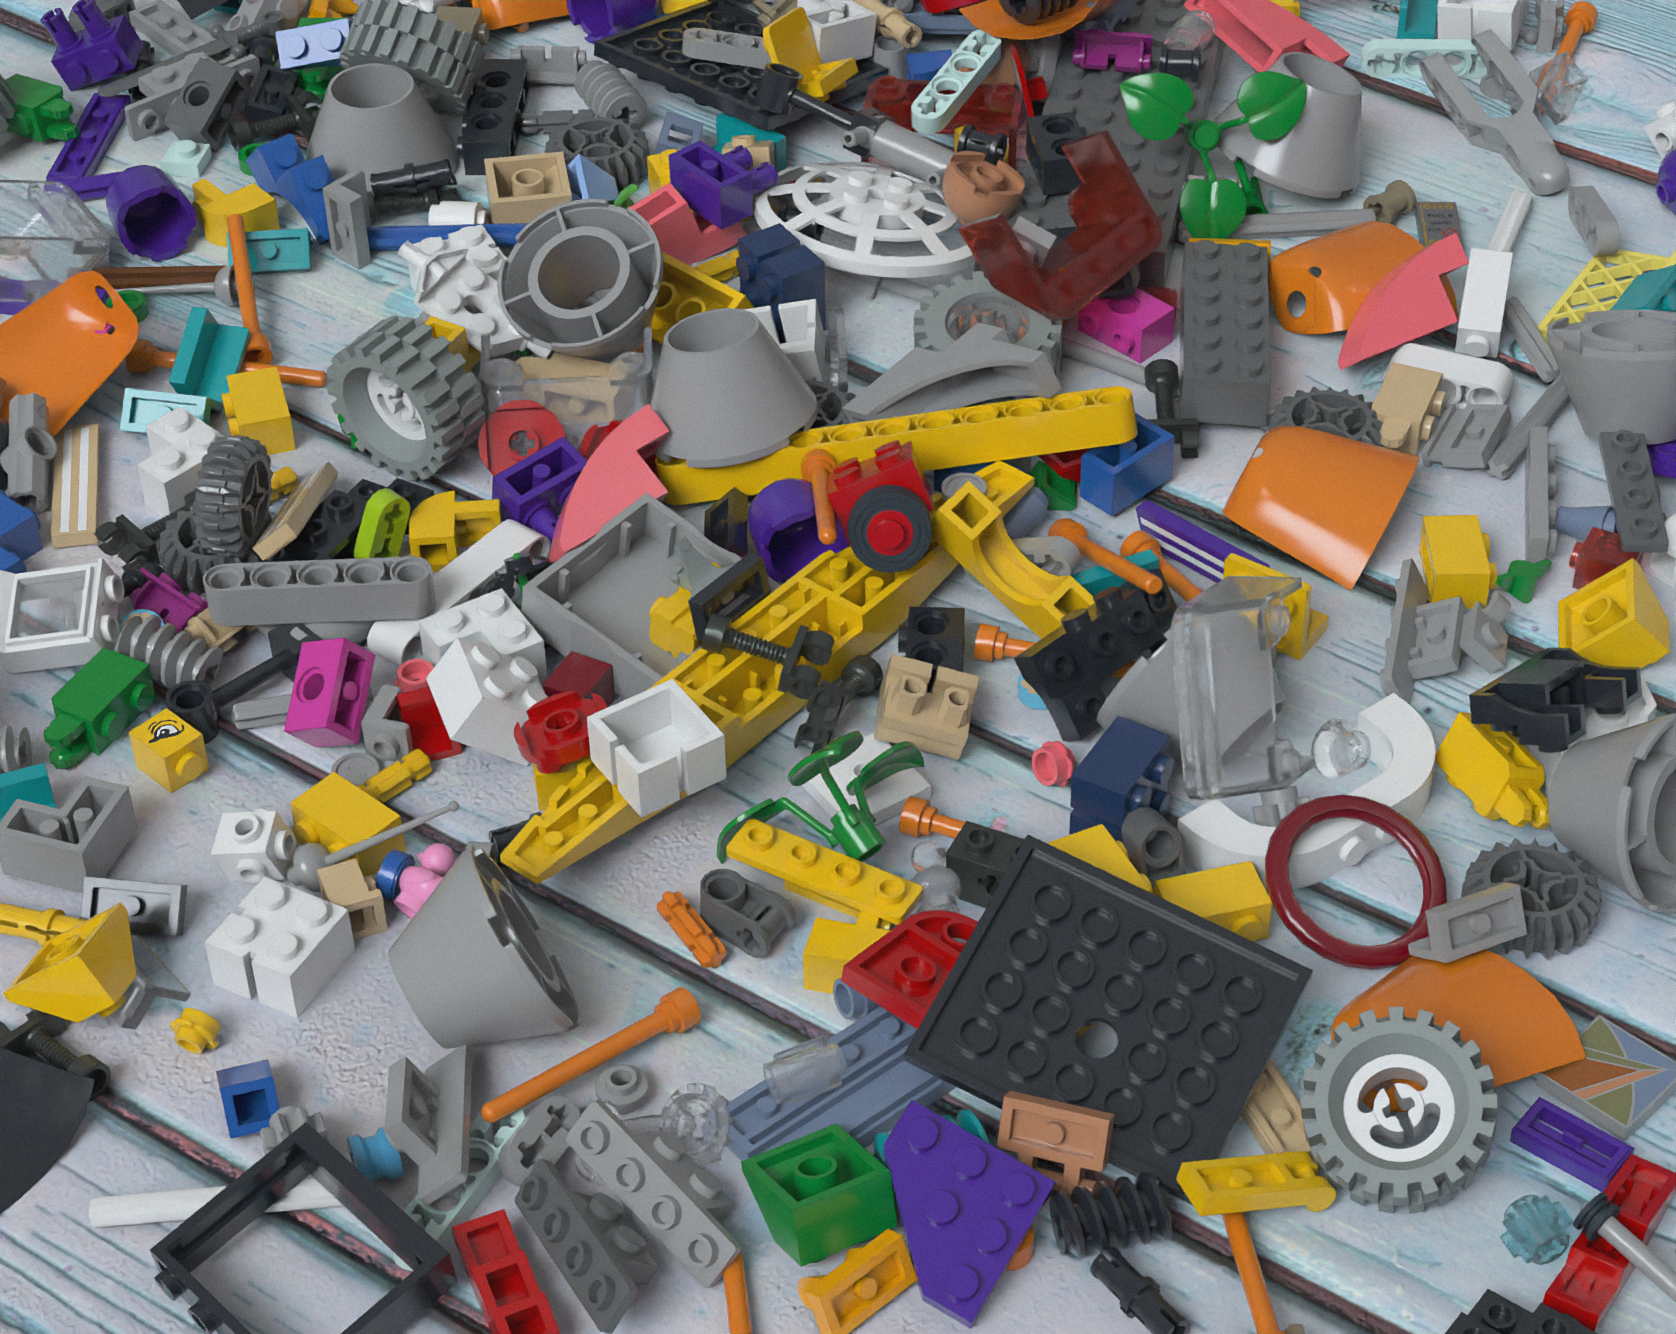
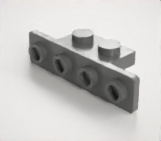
(1633, 492)
(587, 1243)

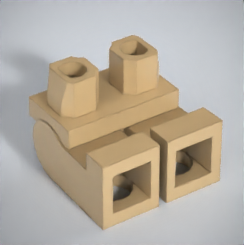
(932, 720)

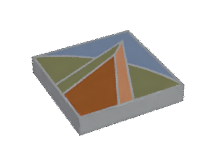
(1616, 1082)

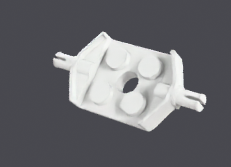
(450, 283)

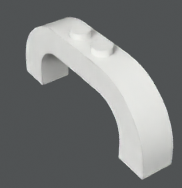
(1399, 747)

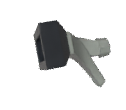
(719, 590)

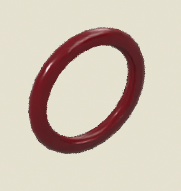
(1302, 926)

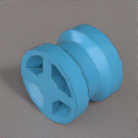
(375, 1156)

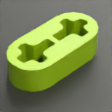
(382, 525)

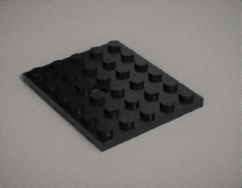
(657, 56)
(1083, 948)

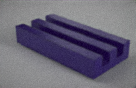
(1567, 1149)

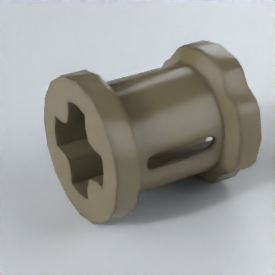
(1394, 201)

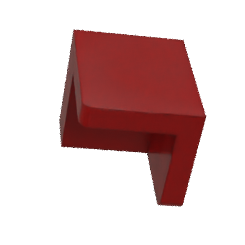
(426, 725)

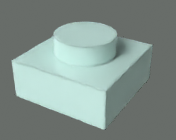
(186, 159)

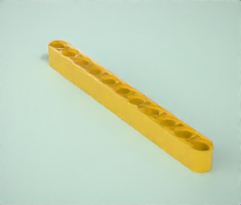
(939, 439)

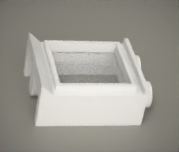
(58, 616)

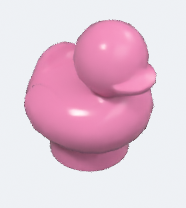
(419, 882)

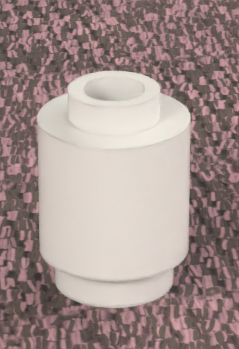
(458, 213)

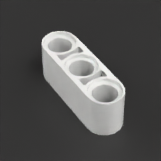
(1464, 376)

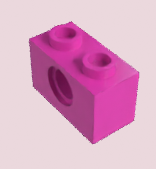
(1131, 325)
(329, 692)

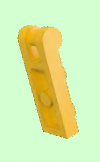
(1255, 1183)

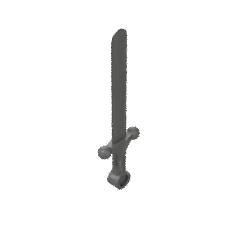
(231, 40)

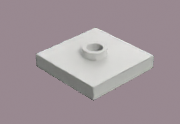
(883, 798)

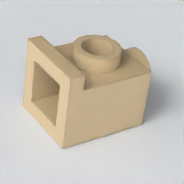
(348, 888)

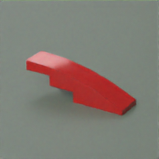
(1594, 1268)
(502, 1277)

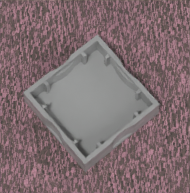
(604, 590)

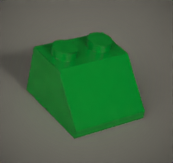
(821, 1194)

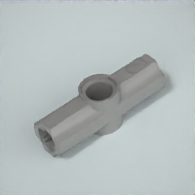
(28, 451)

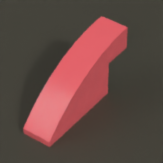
(1265, 31)
(684, 232)
(1404, 304)
(611, 481)

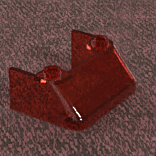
(988, 109)
(1111, 237)

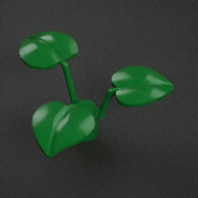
(1158, 104)
(852, 827)

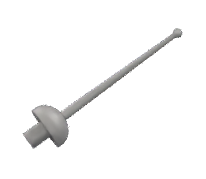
(224, 287)
(315, 856)

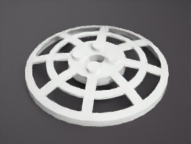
(875, 205)

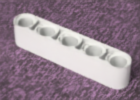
(457, 584)

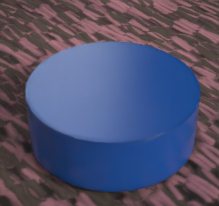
(390, 872)

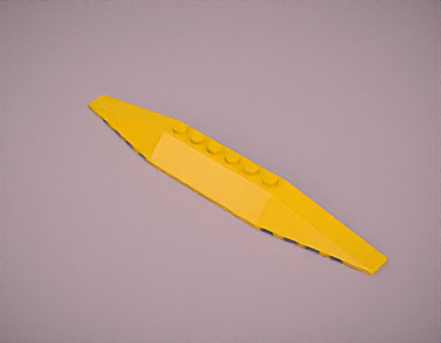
(741, 690)

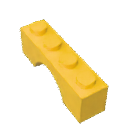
(976, 537)

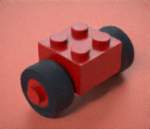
(884, 507)

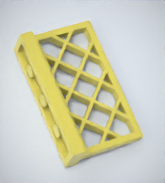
(1594, 272)

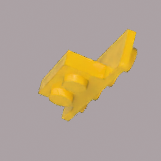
(824, 873)

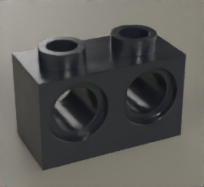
(1044, 150)
(934, 637)

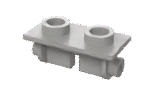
(559, 69)

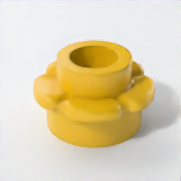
(195, 1030)

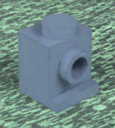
(679, 124)

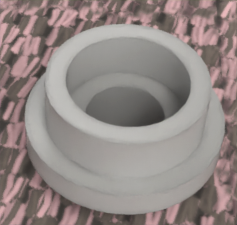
(622, 1086)

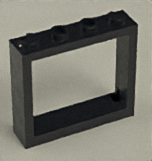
(263, 1185)

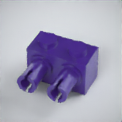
(94, 52)
(719, 184)
(539, 486)

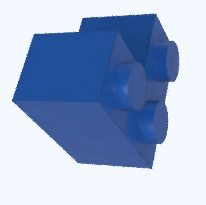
(1127, 471)

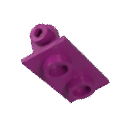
(1129, 49)
(164, 596)

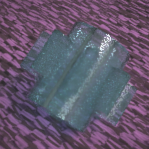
(1536, 1229)

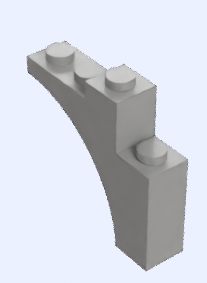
(971, 370)

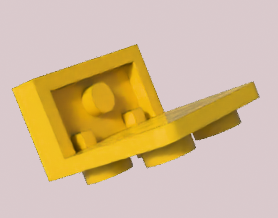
(793, 45)

